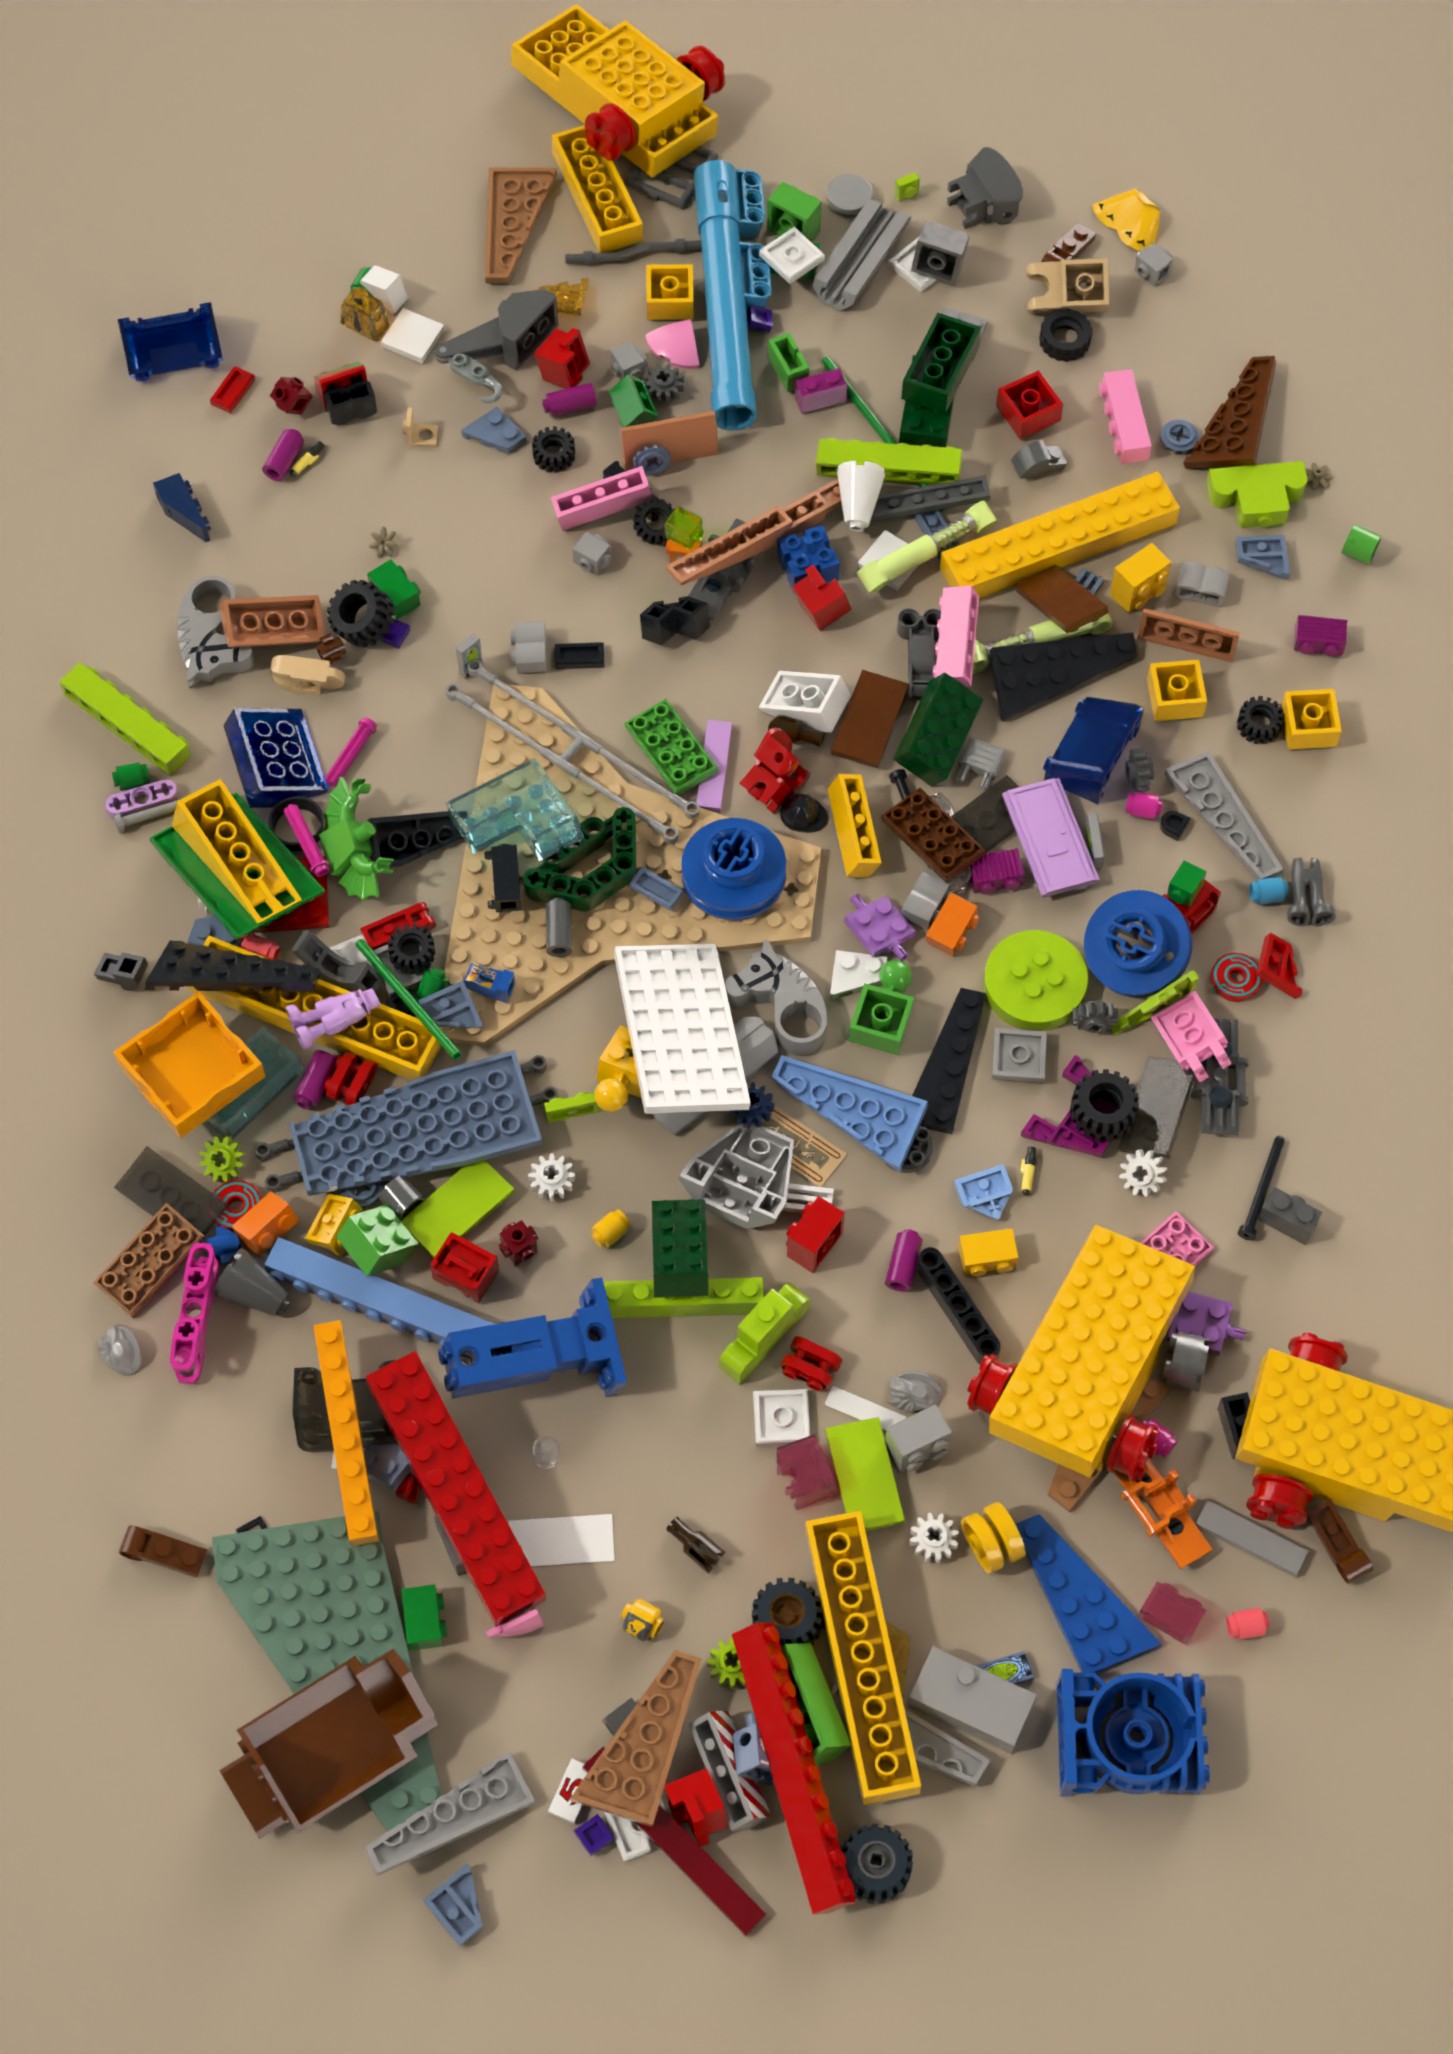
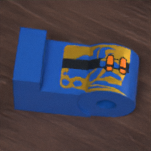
(490, 982)

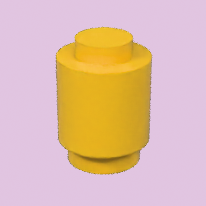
(610, 1228)

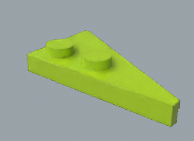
(1157, 1002)

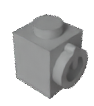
(1153, 264)
(628, 360)
(592, 553)

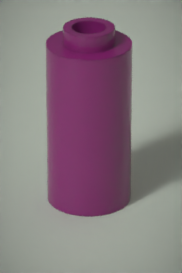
(570, 400)
(283, 454)
(313, 1080)
(903, 1260)

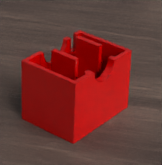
(1201, 908)
(461, 1265)

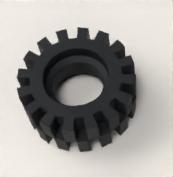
(550, 438)
(641, 514)
(1256, 731)
(406, 936)

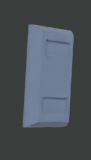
(656, 888)

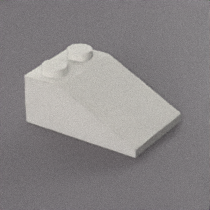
(807, 697)

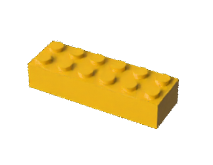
(597, 192)

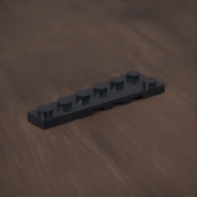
(949, 1062)

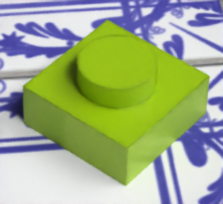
(907, 186)

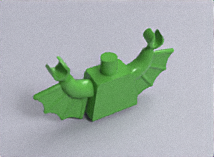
(348, 842)

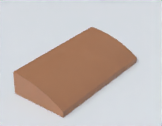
(682, 436)
(272, 621)
(1188, 635)

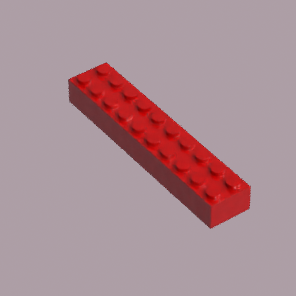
(455, 1489)

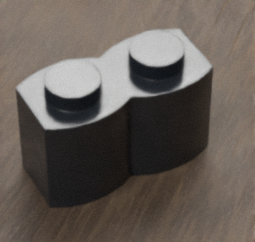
(351, 402)

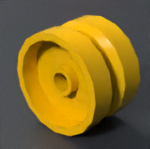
(993, 1537)

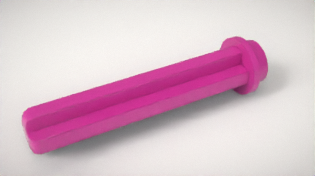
(351, 750)
(318, 864)

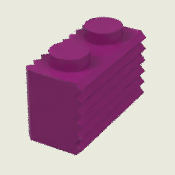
(820, 390)
(1320, 635)
(997, 871)

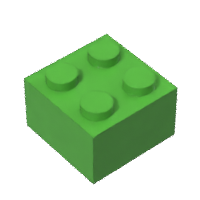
(791, 209)
(377, 1240)

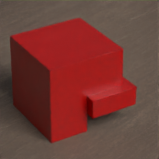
(563, 358)
(821, 601)
(698, 1802)

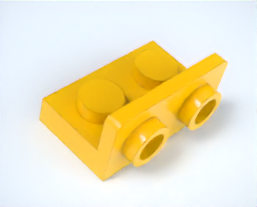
(330, 1221)

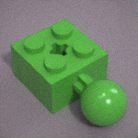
(886, 1004)

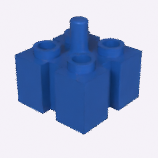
(802, 552)

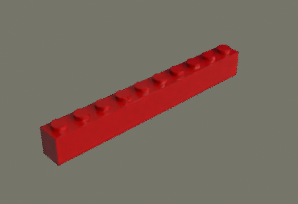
(793, 1768)

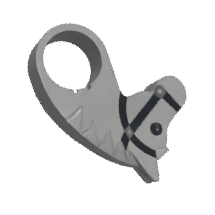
(203, 638)
(789, 990)

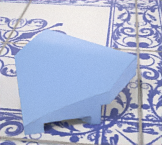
(985, 1191)

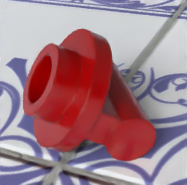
(409, 1489)

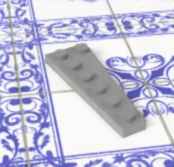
(1216, 802)
(935, 1748)
(474, 1804)

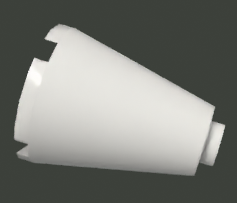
(859, 492)

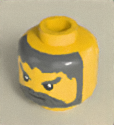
(642, 1620)

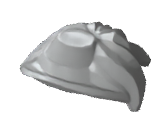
(120, 1350)
(914, 1391)

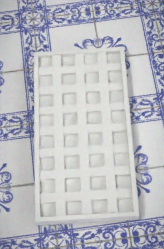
(681, 1028)

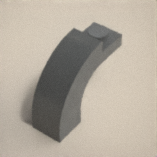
(333, 967)

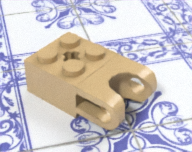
(1064, 283)

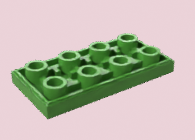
(671, 747)

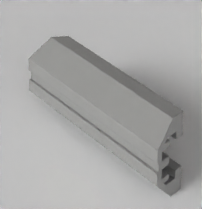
(858, 255)
(756, 1049)

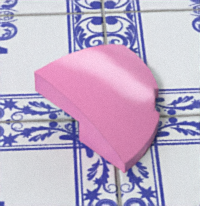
(675, 343)
(517, 1626)

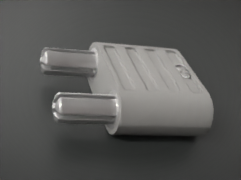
(981, 760)

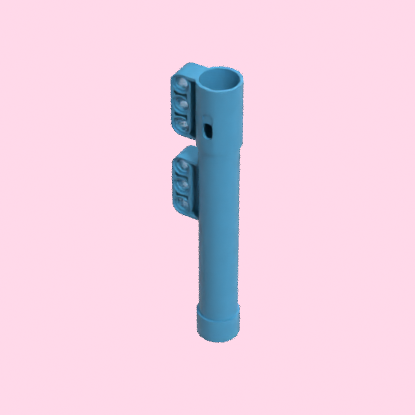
(734, 277)

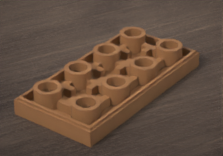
(149, 1260)

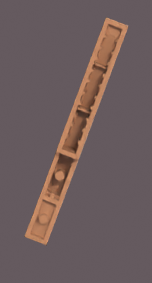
(757, 535)

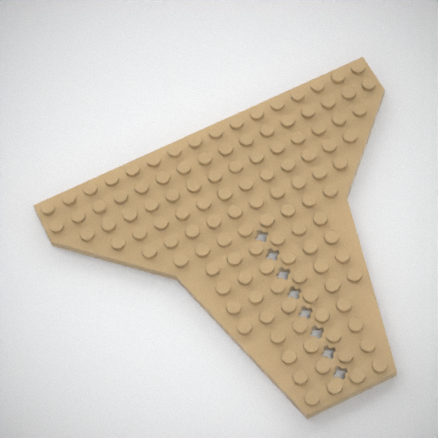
(627, 918)

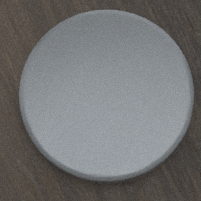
(848, 194)

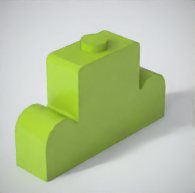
(1258, 491)
(763, 1330)

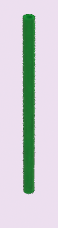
(408, 999)

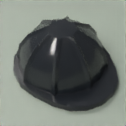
(803, 813)

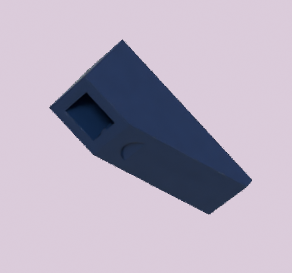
(178, 504)

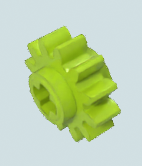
(215, 1165)
(720, 1664)

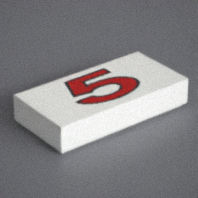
(561, 1805)

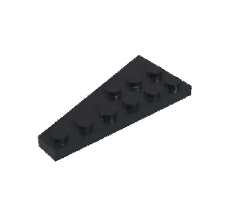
(1044, 669)
(223, 970)

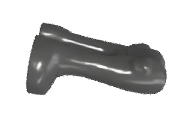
(1301, 878)

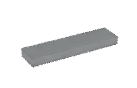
(1251, 1538)

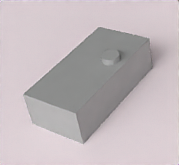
(971, 1700)

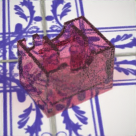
(810, 1471)

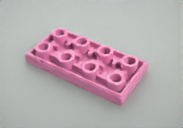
(1179, 1240)

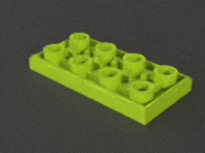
(457, 1205)
(865, 1473)

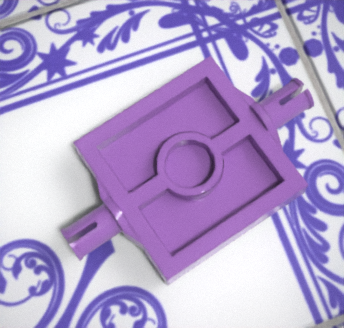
(879, 927)
(1205, 1318)

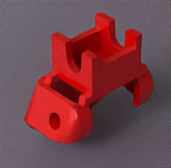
(772, 770)

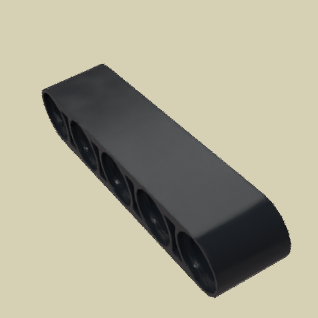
(957, 1294)

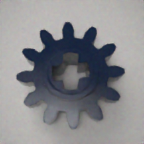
(760, 1110)

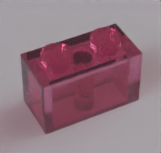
(1172, 1612)

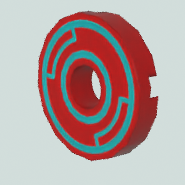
(1239, 964)
(236, 1191)

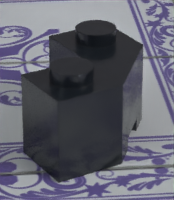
(683, 617)

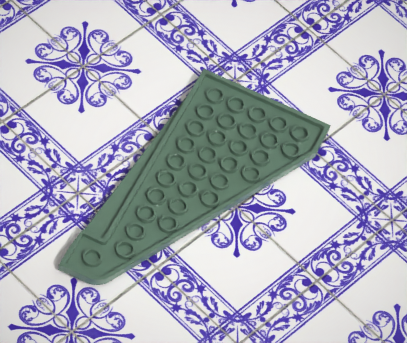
(316, 1607)

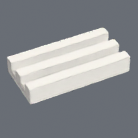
(808, 1190)

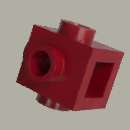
(291, 395)
(518, 1242)

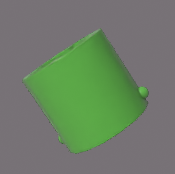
(1361, 544)

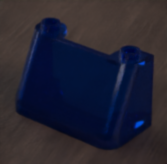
(171, 342)
(1093, 746)

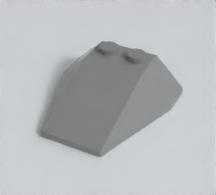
(742, 1175)

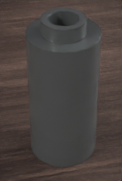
(558, 928)

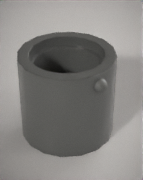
(401, 1196)

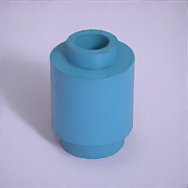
(1268, 890)

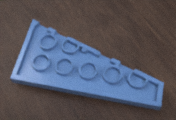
(866, 1112)

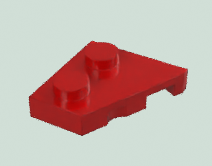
(1278, 966)

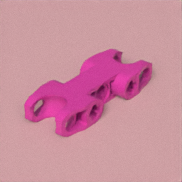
(190, 1332)

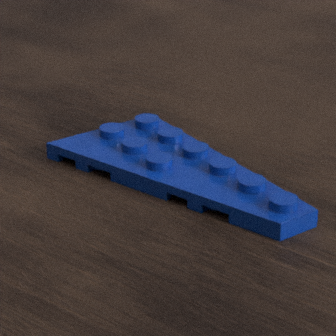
(1090, 1615)

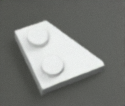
(854, 970)

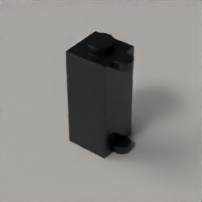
(505, 878)

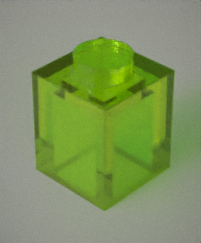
(684, 527)

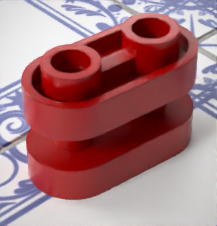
(345, 1068)
(815, 1377)

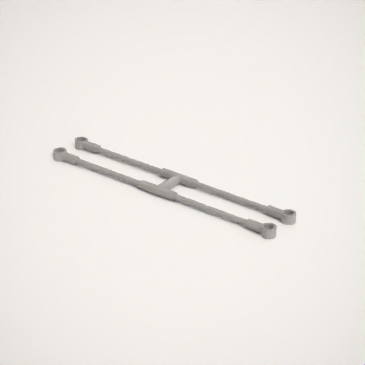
(563, 760)

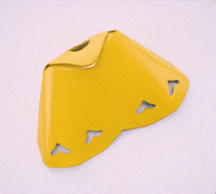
(1133, 214)

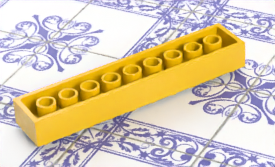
(1062, 536)
(385, 1036)
(862, 1658)

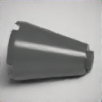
(251, 1286)

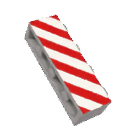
(740, 1796)

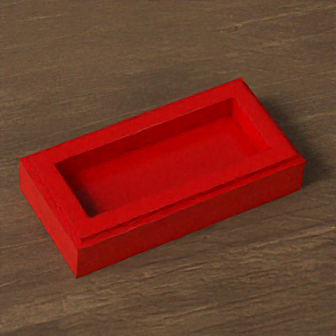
(232, 389)

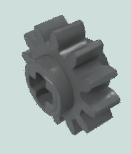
(664, 383)
(1139, 770)
(1095, 1016)

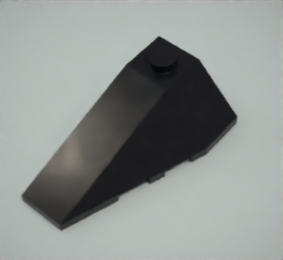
(411, 836)

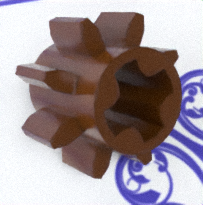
(331, 649)

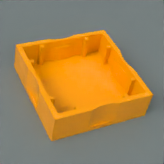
(189, 1065)

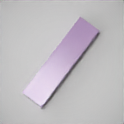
(717, 747)

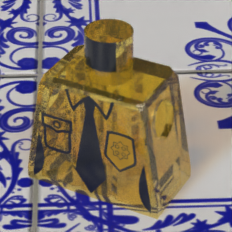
(364, 314)

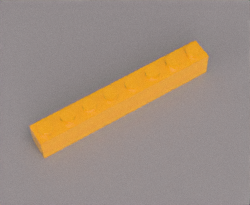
(346, 1433)

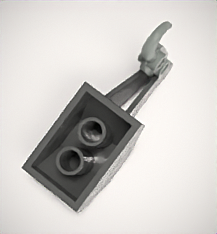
(518, 331)

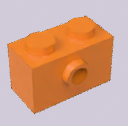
(952, 925)
(265, 1223)

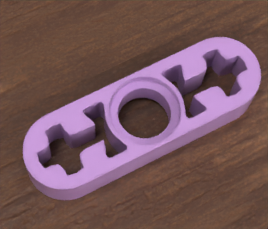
(132, 794)

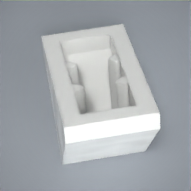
(386, 287)

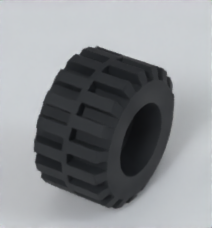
(346, 605)
(1104, 1086)

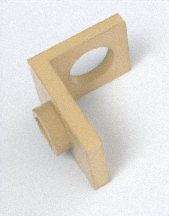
(413, 431)

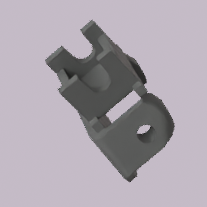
(986, 183)

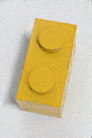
(988, 1252)

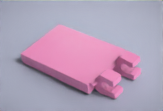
(1191, 1034)

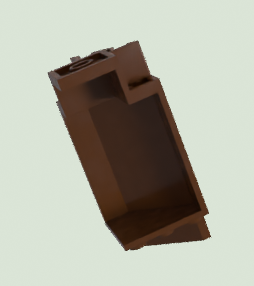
(328, 1743)

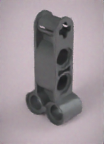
(920, 646)

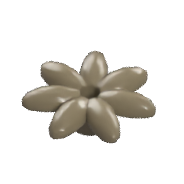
(1318, 475)
(380, 539)

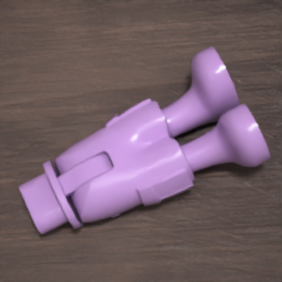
(334, 1013)

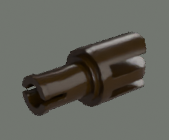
(797, 731)
(693, 1544)

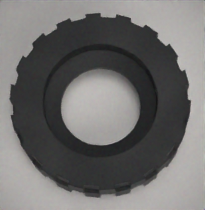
(1062, 350)

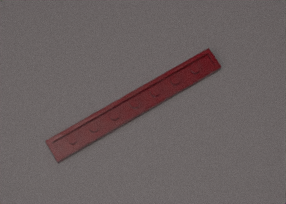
(699, 1868)

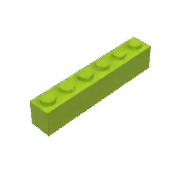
(900, 461)
(125, 718)
(725, 1297)

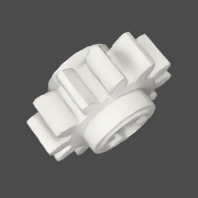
(562, 1177)
(1143, 1182)
(933, 1528)

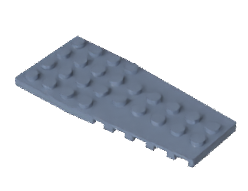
(419, 1128)

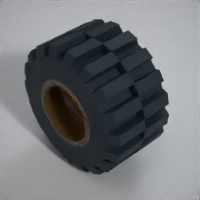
(791, 1609)

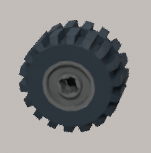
(877, 1863)

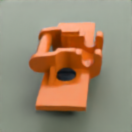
(1164, 1498)

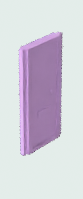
(1050, 837)

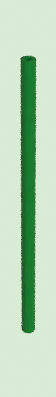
(865, 410)

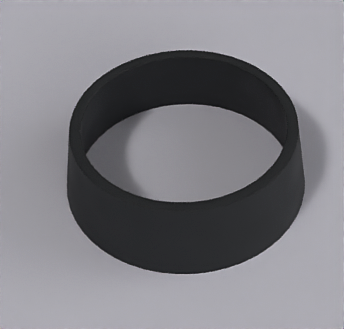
(302, 803)

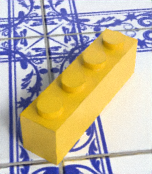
(854, 825)

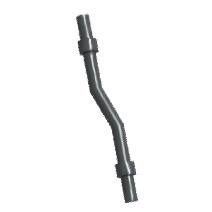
(589, 257)

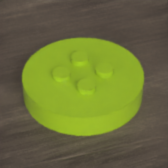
(1035, 980)

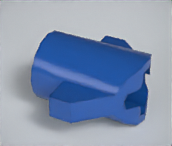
(224, 1244)

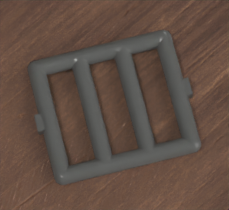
(689, 187)

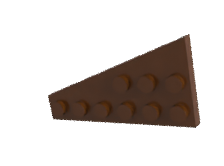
(1237, 425)

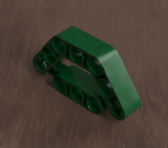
(551, 874)

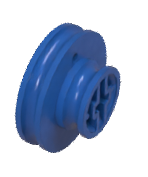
(733, 868)
(1147, 969)

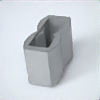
(1201, 584)
(529, 647)
(926, 899)

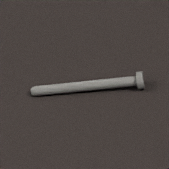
(143, 815)

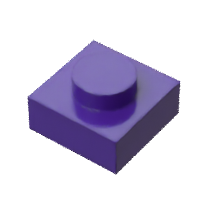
(759, 318)
(397, 634)
(594, 1835)

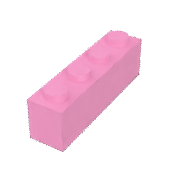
(1125, 416)
(602, 498)
(957, 633)

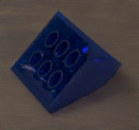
(273, 755)

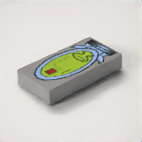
(467, 651)
(1094, 840)

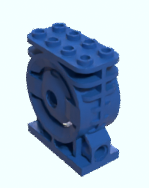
(1174, 1697)

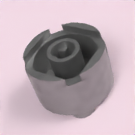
(1187, 1362)

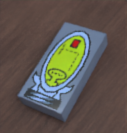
(1011, 1668)

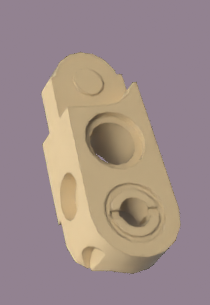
(305, 674)

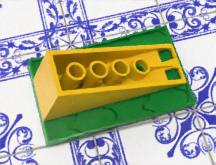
(233, 861)

